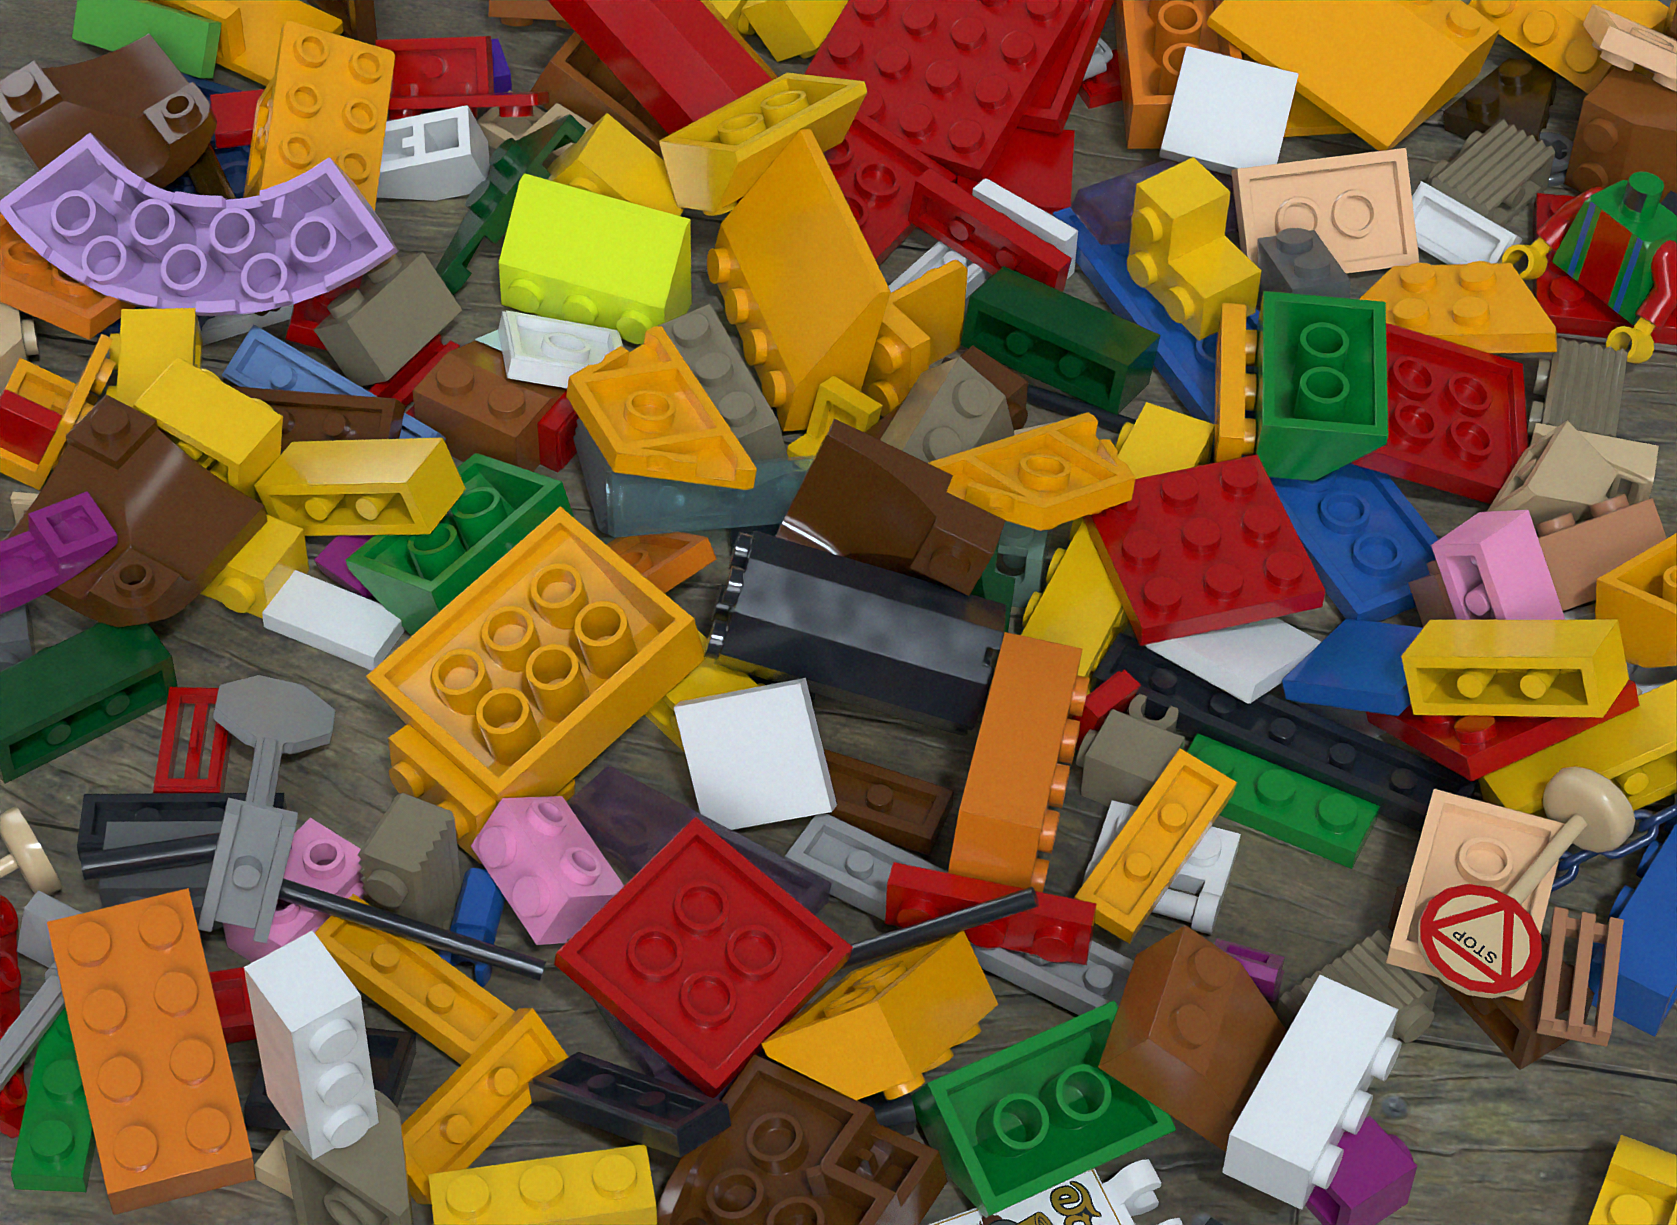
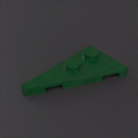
(494, 198)

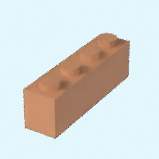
(1572, 551)

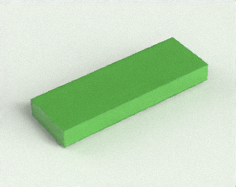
(184, 37)

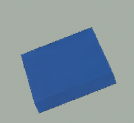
(1355, 669)

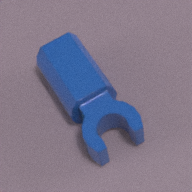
(477, 917)

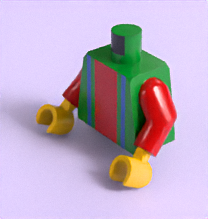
(1618, 249)

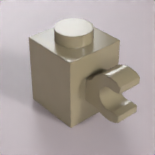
(1127, 754)

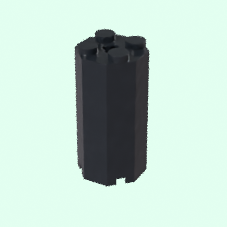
(856, 632)

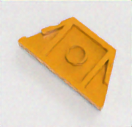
(1467, 305)
(657, 417)
(1042, 474)

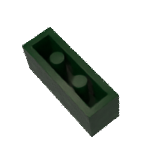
(1060, 340)
(79, 693)

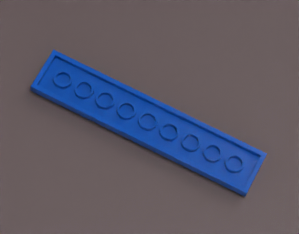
(1351, 521)

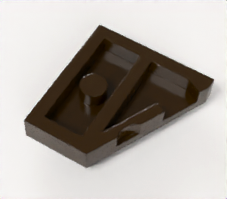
(1510, 92)

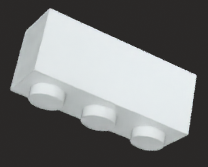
(312, 1045)
(1313, 1093)

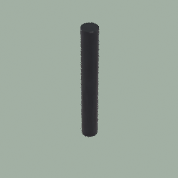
(149, 856)

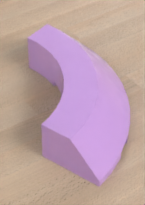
(192, 248)

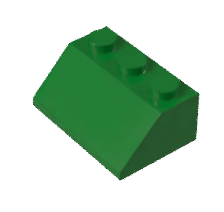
(1319, 383)
(427, 571)
(1035, 1114)

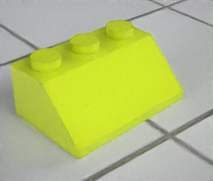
(594, 259)

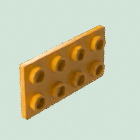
(253, 30)
(320, 105)

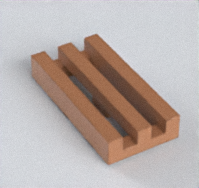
(1586, 932)

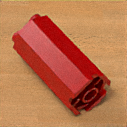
(669, 54)

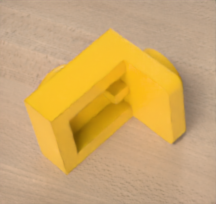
(836, 401)

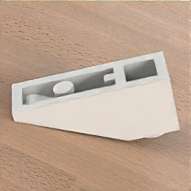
(433, 156)

